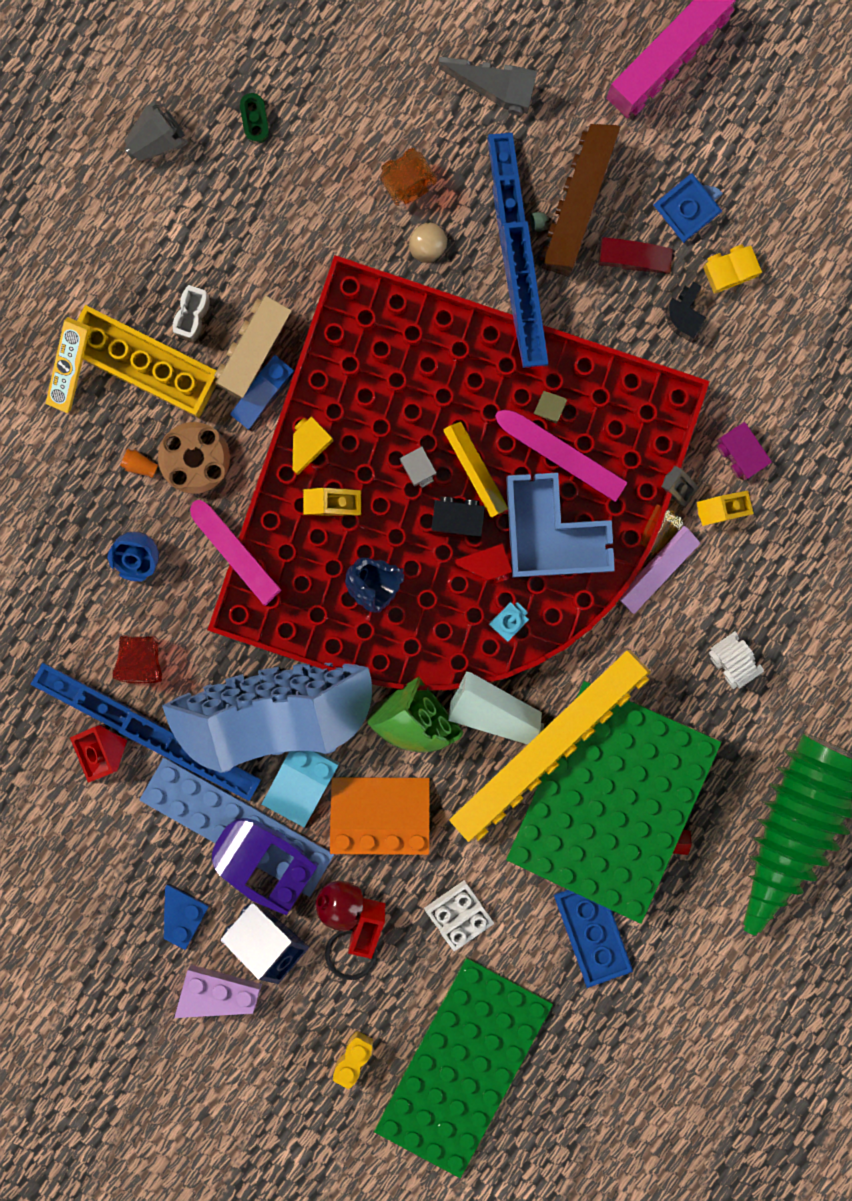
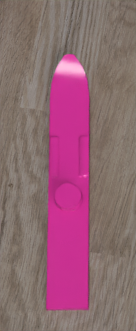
(561, 454)
(234, 552)

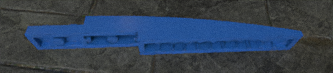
(517, 250)
(136, 727)

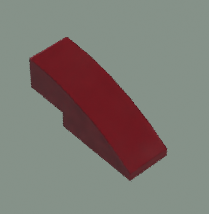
(634, 255)

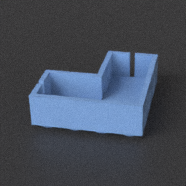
(545, 545)

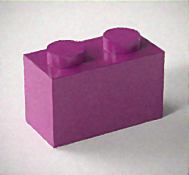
(743, 451)

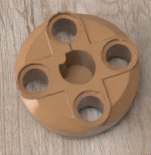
(189, 454)

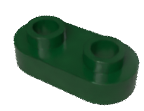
(255, 118)

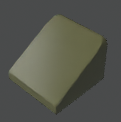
(550, 407)

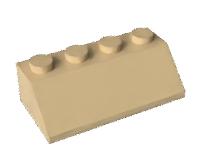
(252, 346)

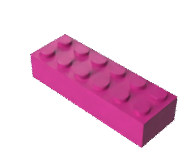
(666, 54)

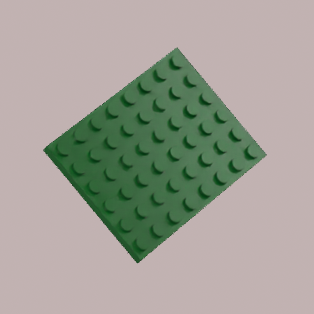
(616, 808)

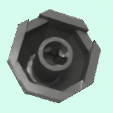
(154, 134)

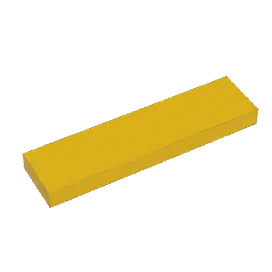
(475, 469)

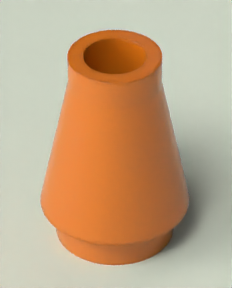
(137, 463)

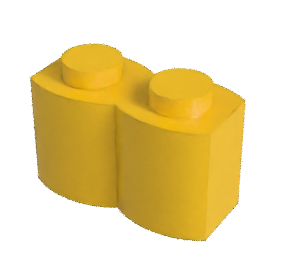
(732, 268)
(349, 1064)

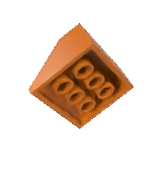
(379, 815)

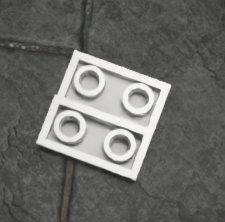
(459, 915)

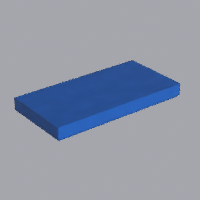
(593, 938)

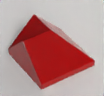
(98, 751)

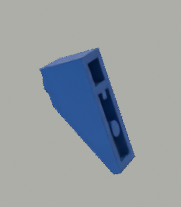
(262, 392)

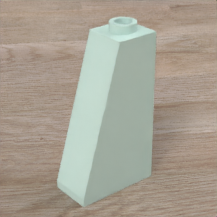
(494, 711)

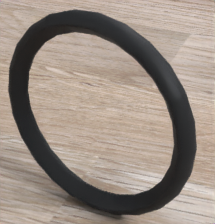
(335, 971)

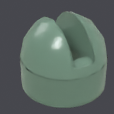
(538, 221)

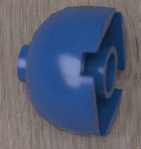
(134, 556)

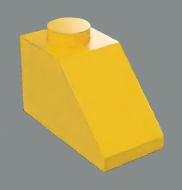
(308, 443)
(332, 502)
(724, 508)

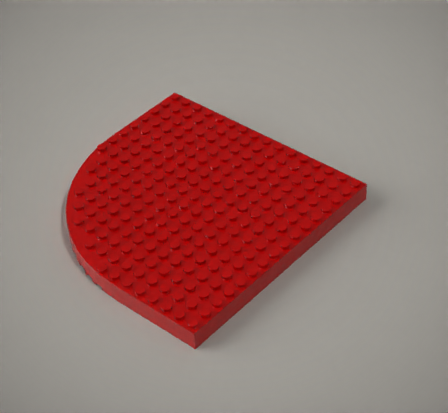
(386, 376)

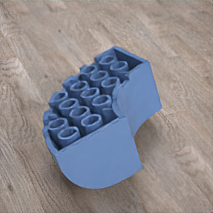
(271, 714)

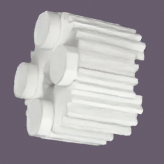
(736, 660)

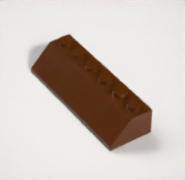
(580, 198)

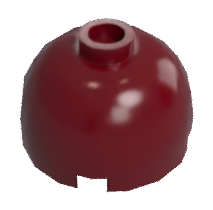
(339, 905)

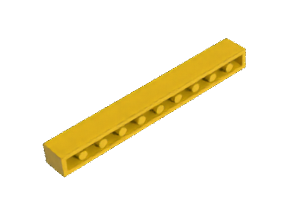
(550, 745)

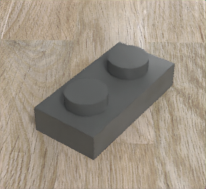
(680, 486)

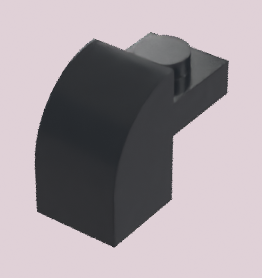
(681, 317)

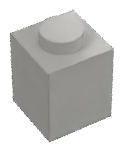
(418, 467)

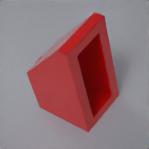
(487, 564)
(368, 929)

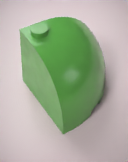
(414, 720)

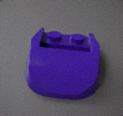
(241, 850)

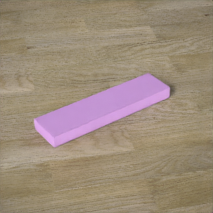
(659, 569)

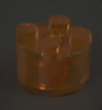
(407, 177)

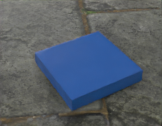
(687, 208)

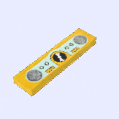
(67, 364)

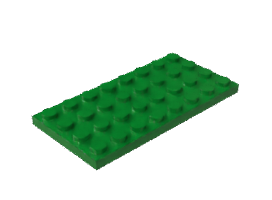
(463, 1067)

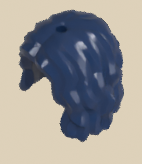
(373, 583)

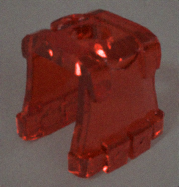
(138, 660)

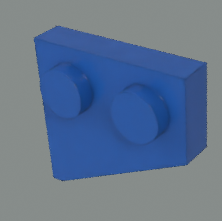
(181, 916)

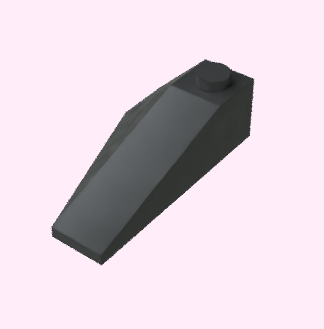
(506, 87)

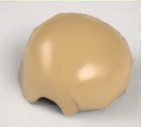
(428, 242)

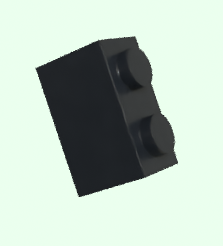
(458, 517)

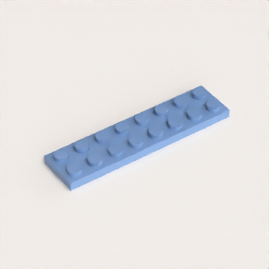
(210, 809)

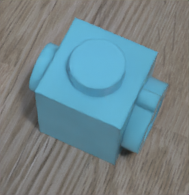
(509, 620)

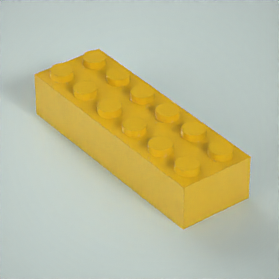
(147, 363)

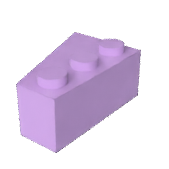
(216, 994)

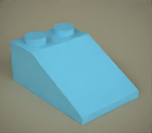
(300, 785)

